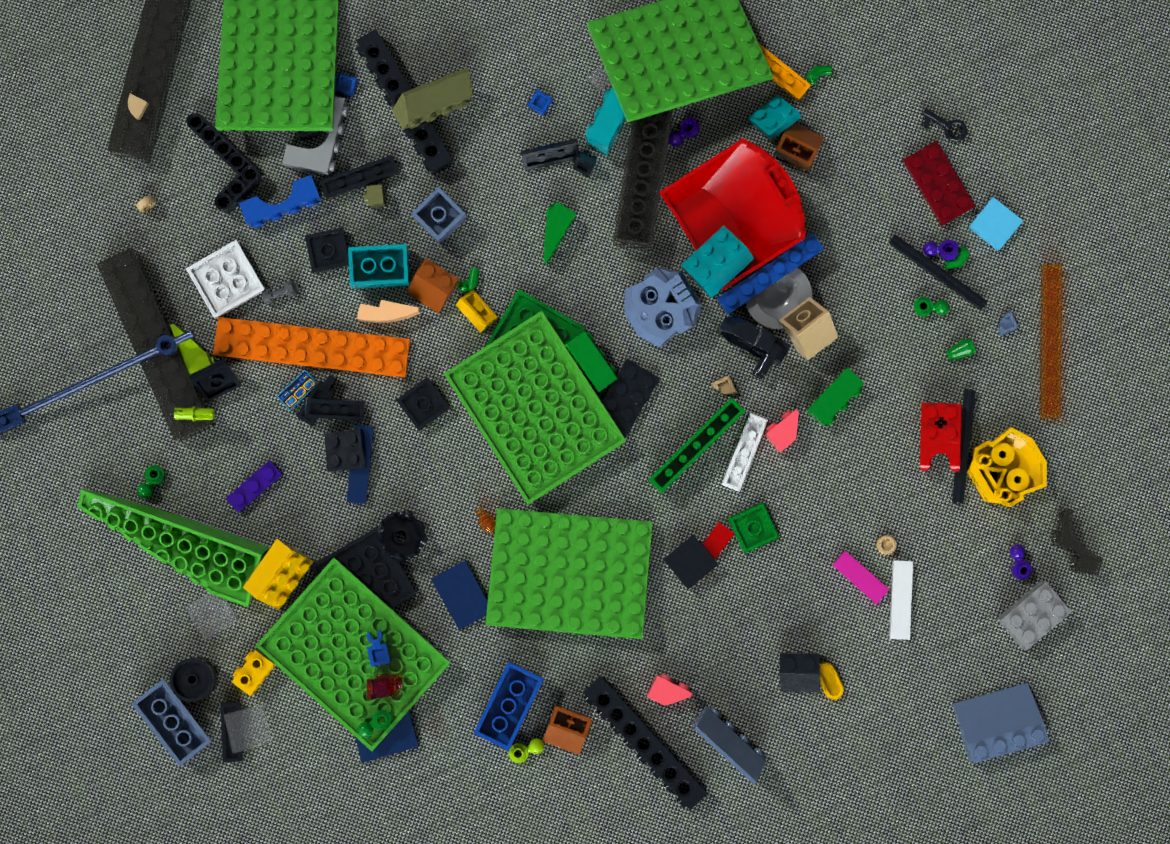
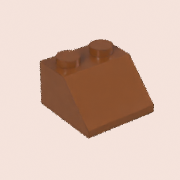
(432, 286)

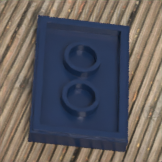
(461, 594)
(399, 739)

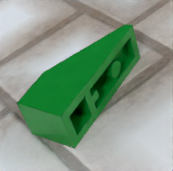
(557, 224)

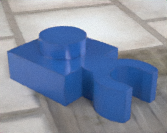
(378, 652)

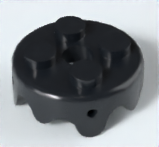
(411, 528)

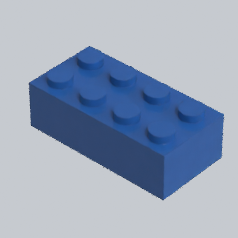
(508, 705)

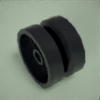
(189, 690)

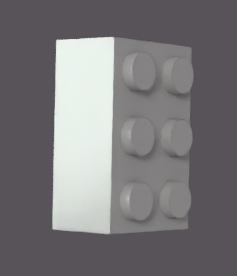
(1033, 615)

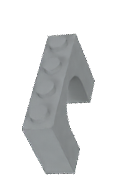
(320, 159)

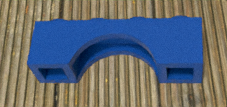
(303, 194)

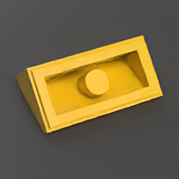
(476, 311)

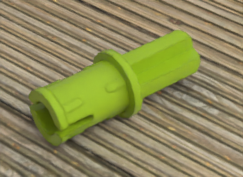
(194, 414)

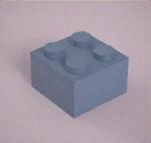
(439, 215)

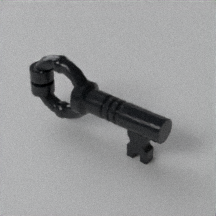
(947, 125)

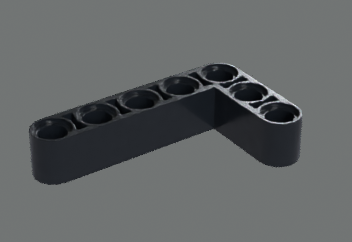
(229, 158)

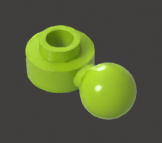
(535, 746)

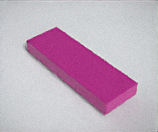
(860, 577)

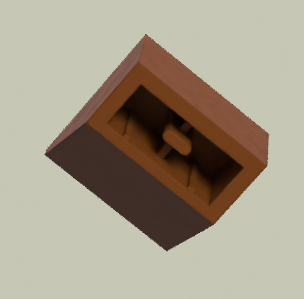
(799, 146)
(567, 729)

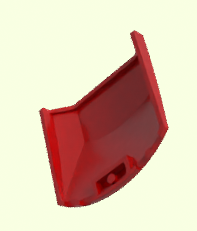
(745, 194)

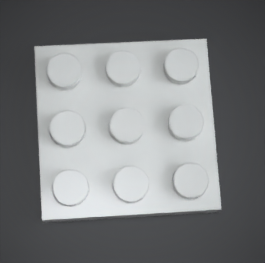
(225, 279)

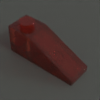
(383, 685)

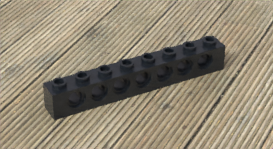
(373, 42)
(694, 793)

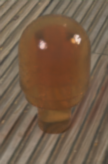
(486, 521)

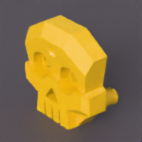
(1020, 460)

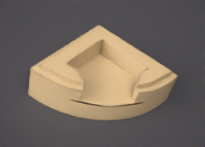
(137, 106)
(724, 386)

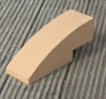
(386, 312)

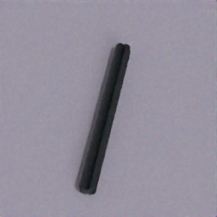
(938, 272)
(967, 420)

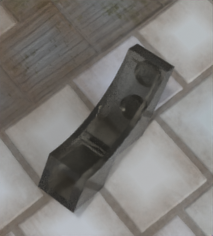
(1065, 538)

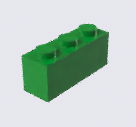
(590, 360)
(835, 397)

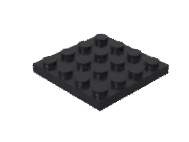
(373, 568)

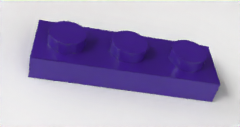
(254, 486)

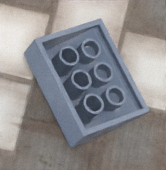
(1000, 723)
(729, 744)

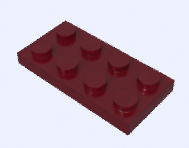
(938, 183)

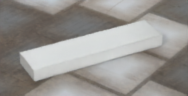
(744, 452)
(901, 600)

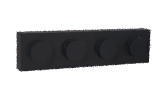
(359, 177)

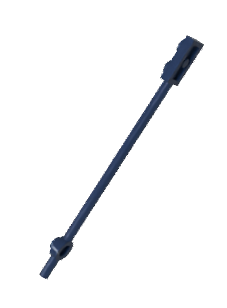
(15, 416)

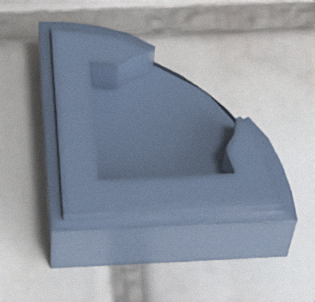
(1007, 324)

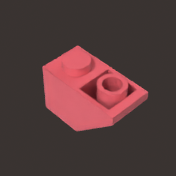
(784, 432)
(666, 691)

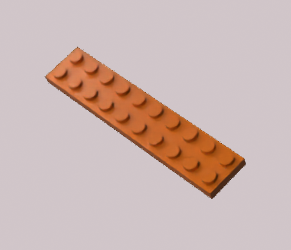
(311, 347)

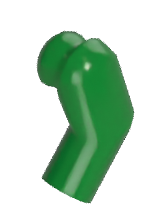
(816, 71)
(959, 261)
(470, 283)

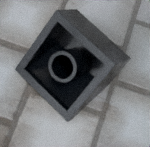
(799, 672)

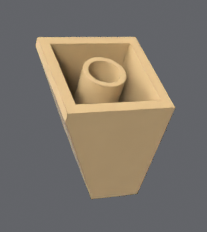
(809, 328)

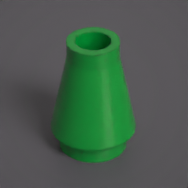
(961, 350)

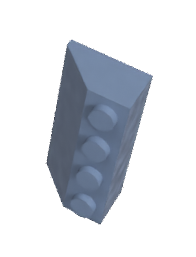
(171, 722)

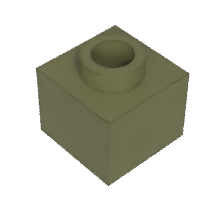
(375, 196)

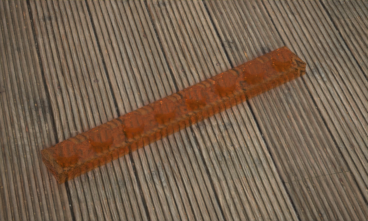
(1050, 341)

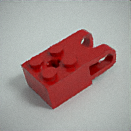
(943, 440)

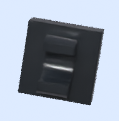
(584, 163)

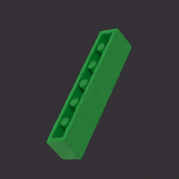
(696, 445)

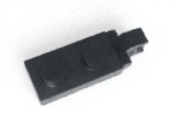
(321, 390)

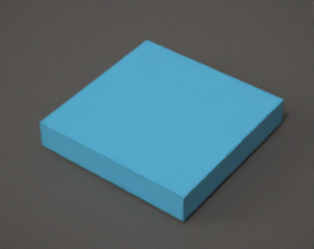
(995, 224)

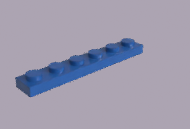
(770, 274)

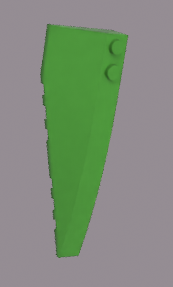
(199, 551)

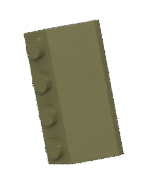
(433, 99)

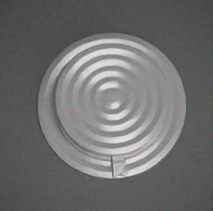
(779, 299)

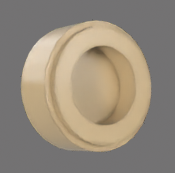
(146, 203)
(886, 544)

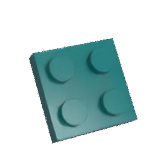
(774, 117)

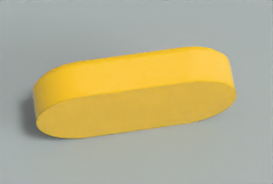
(830, 681)

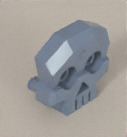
(649, 314)

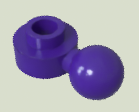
(676, 138)
(931, 249)
(1018, 552)

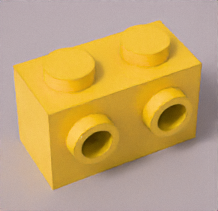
(253, 672)

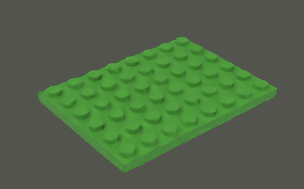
(677, 54)
(277, 65)
(534, 407)
(569, 573)
(325, 651)

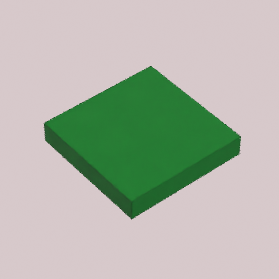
(753, 528)

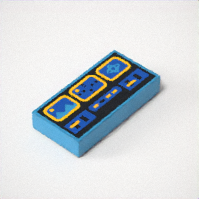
(297, 390)

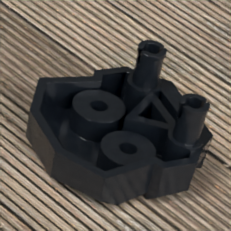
(758, 343)

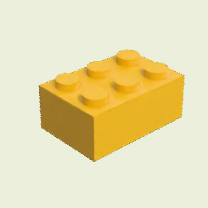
(277, 574)

